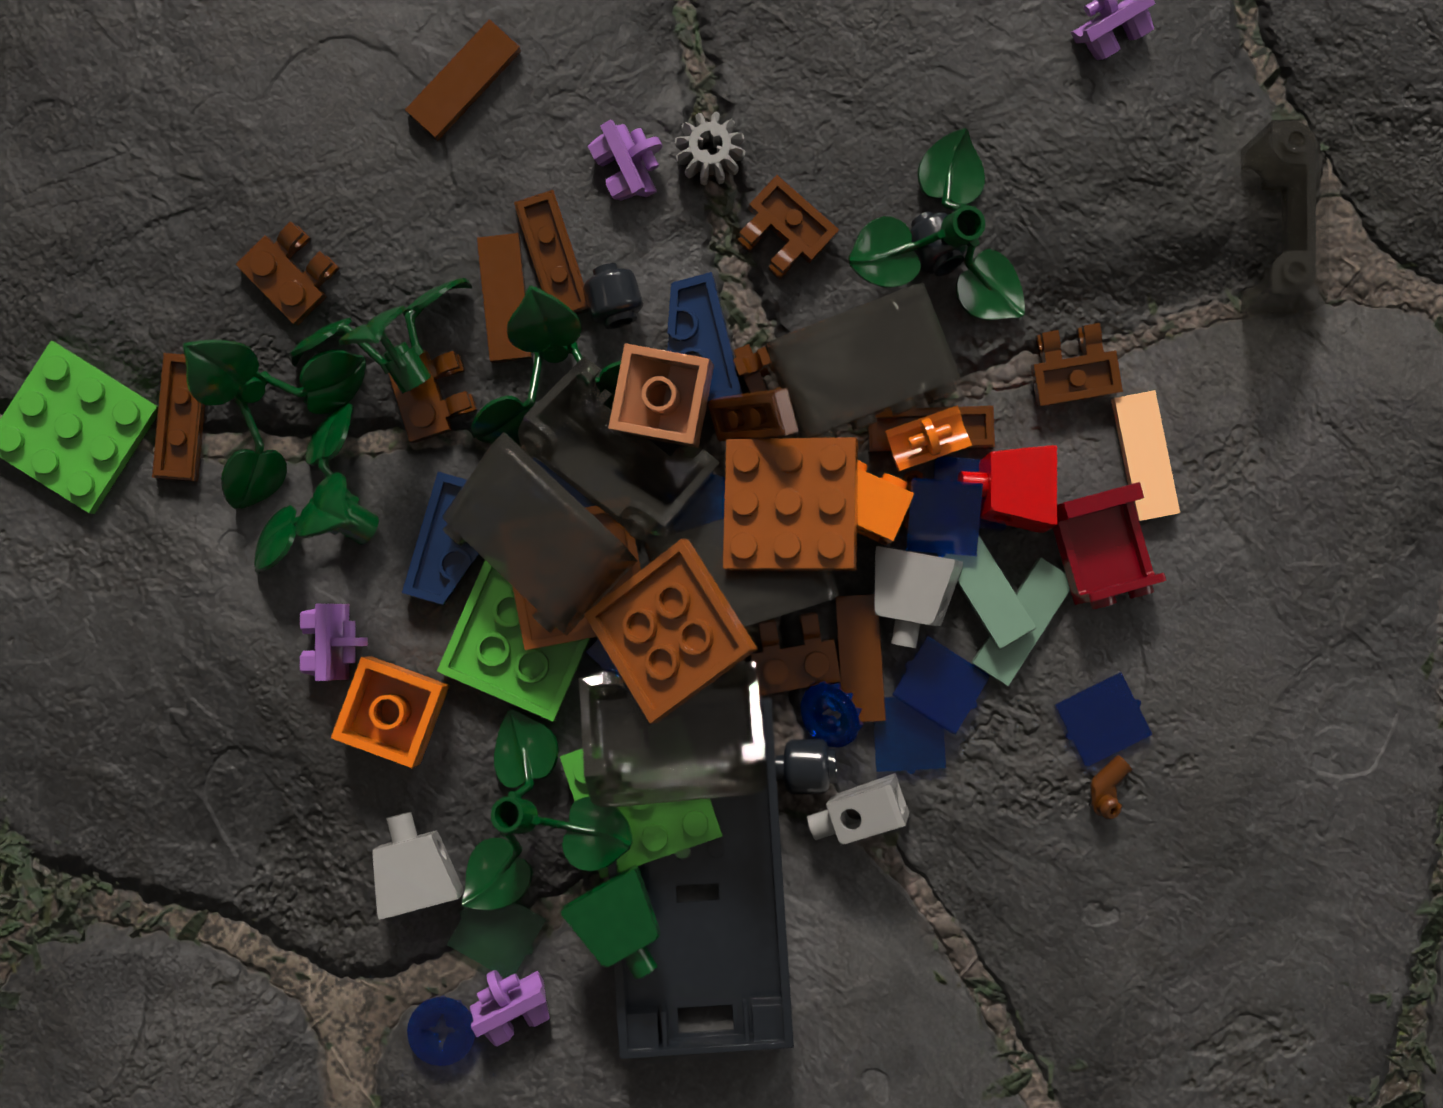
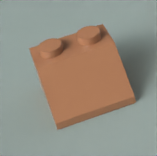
(661, 395)

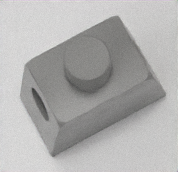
(913, 590)
(877, 802)
(412, 870)

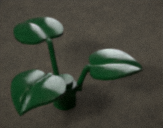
(885, 246)
(550, 332)
(402, 362)
(229, 370)
(330, 508)
(594, 834)

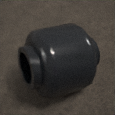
(937, 256)
(613, 296)
(806, 766)

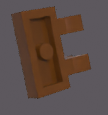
(790, 218)
(281, 280)
(752, 367)
(1077, 377)
(423, 407)
(794, 665)

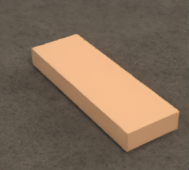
(1146, 454)

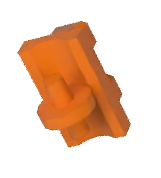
(927, 438)

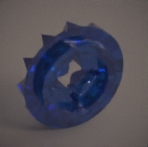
(834, 731)
(427, 1043)

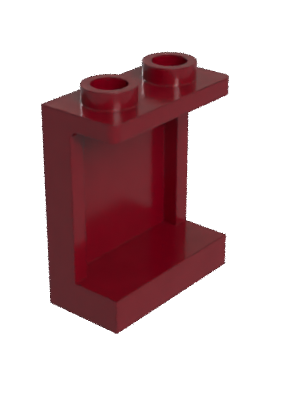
(1104, 547)

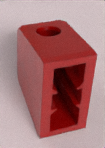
(1018, 487)

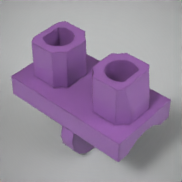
(1098, 31)
(618, 145)
(333, 642)
(505, 1001)

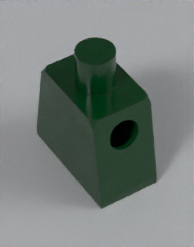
(617, 922)

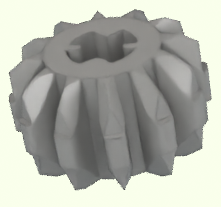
(699, 159)

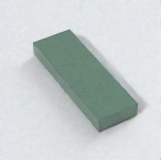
(992, 597)
(1041, 597)

